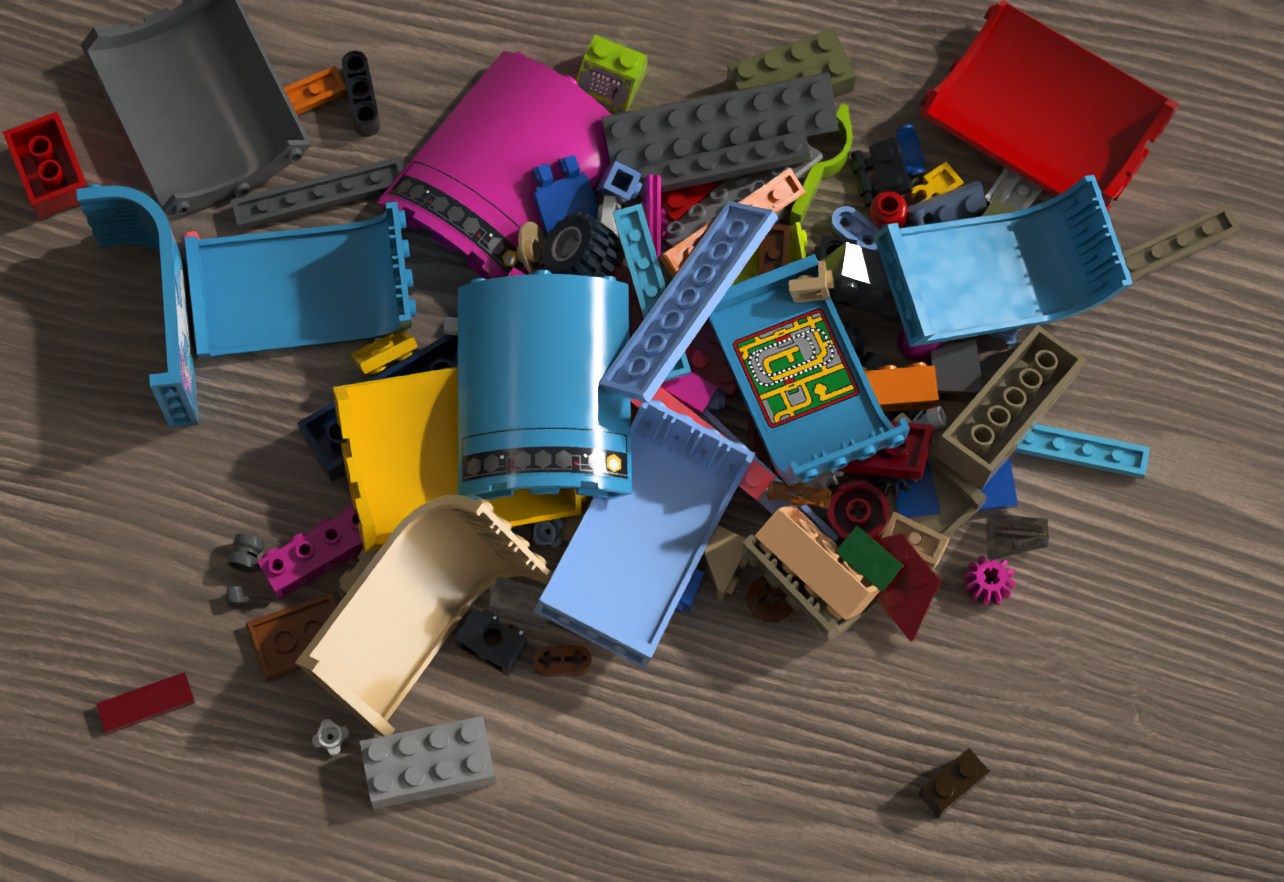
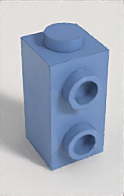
(619, 182)

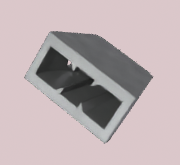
(957, 371)

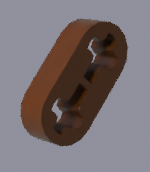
(562, 668)

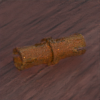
(817, 496)

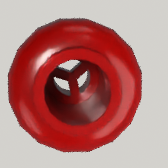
(888, 209)

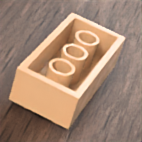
(813, 558)

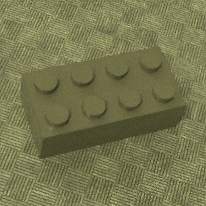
(794, 60)

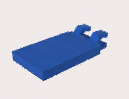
(563, 196)

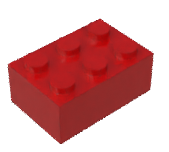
(46, 164)

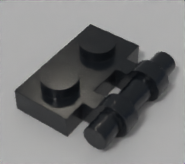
(889, 167)

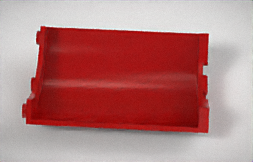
(1048, 106)

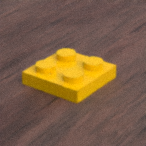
(375, 355)

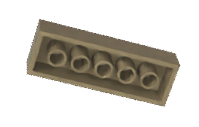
(1008, 407)

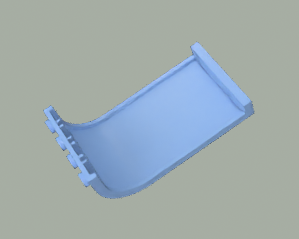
(642, 548)

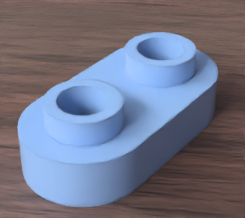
(859, 228)

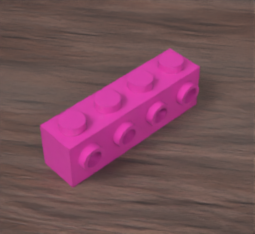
(312, 553)

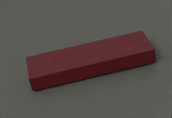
(145, 703)

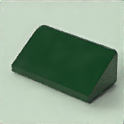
(869, 558)

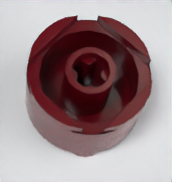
(861, 496)

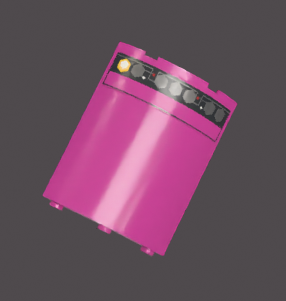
(476, 171)

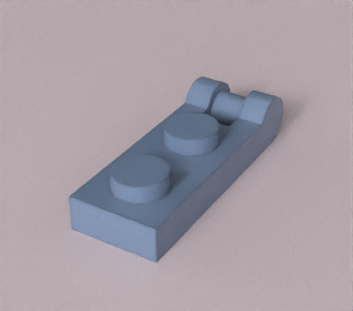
(950, 206)

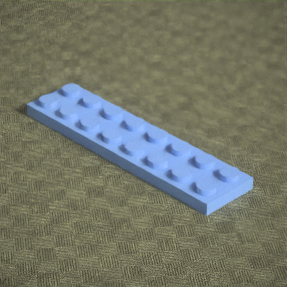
(688, 301)

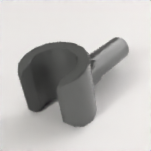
(237, 599)

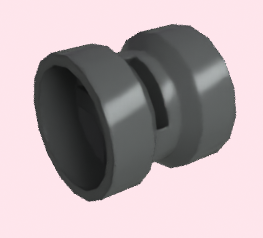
(245, 553)

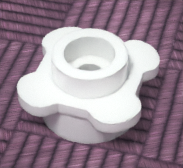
(327, 728)

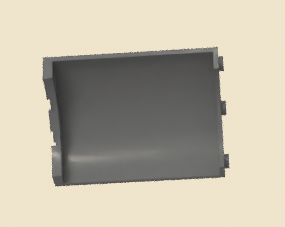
(196, 102)

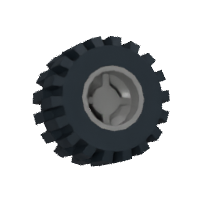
(580, 247)

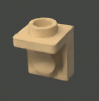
(811, 288)

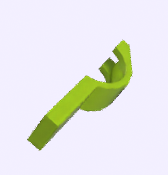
(824, 169)

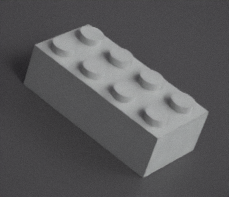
(427, 762)

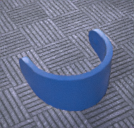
(911, 149)

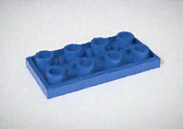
(924, 501)

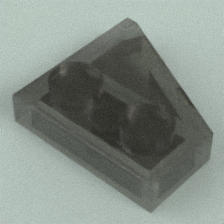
(1014, 534)

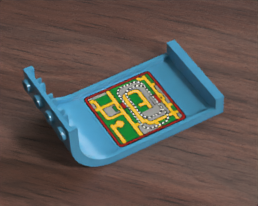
(800, 376)

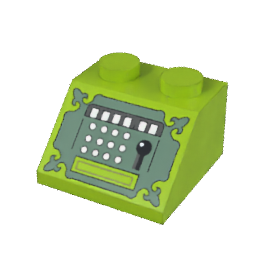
(611, 74)

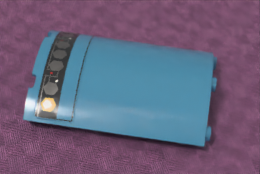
(533, 388)

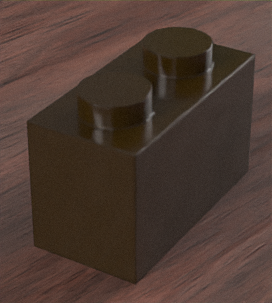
(953, 782)

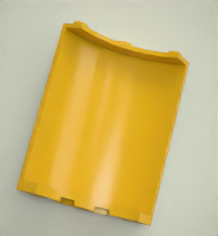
(406, 454)

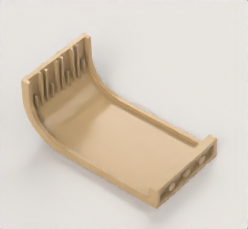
(412, 603)

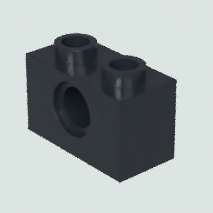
(501, 656)

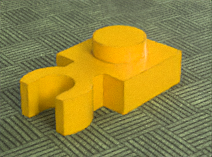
(938, 182)

